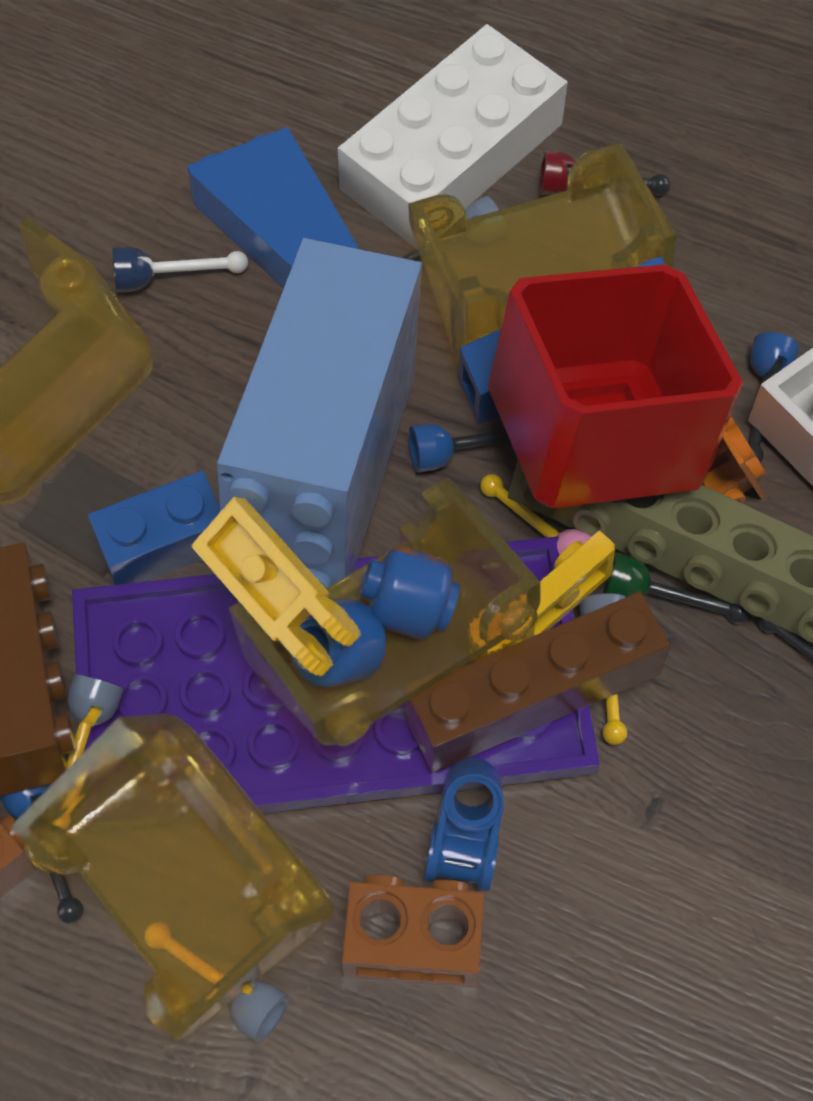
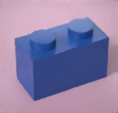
(154, 529)

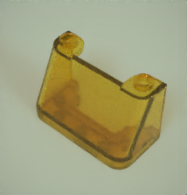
(595, 225)
(493, 605)
(176, 864)

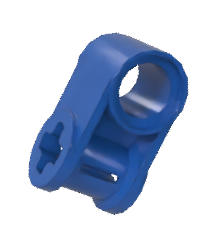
(465, 836)

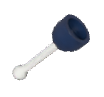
(135, 269)

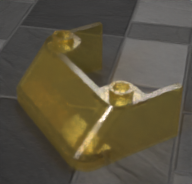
(68, 370)

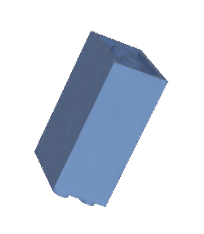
(326, 402)

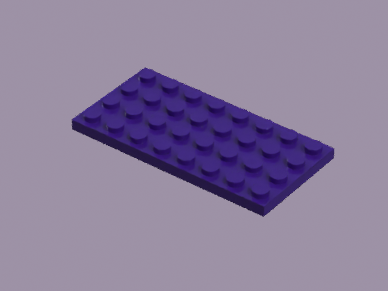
(182, 657)

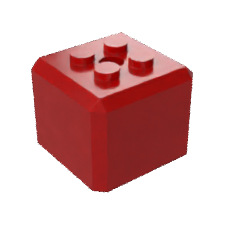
(611, 384)

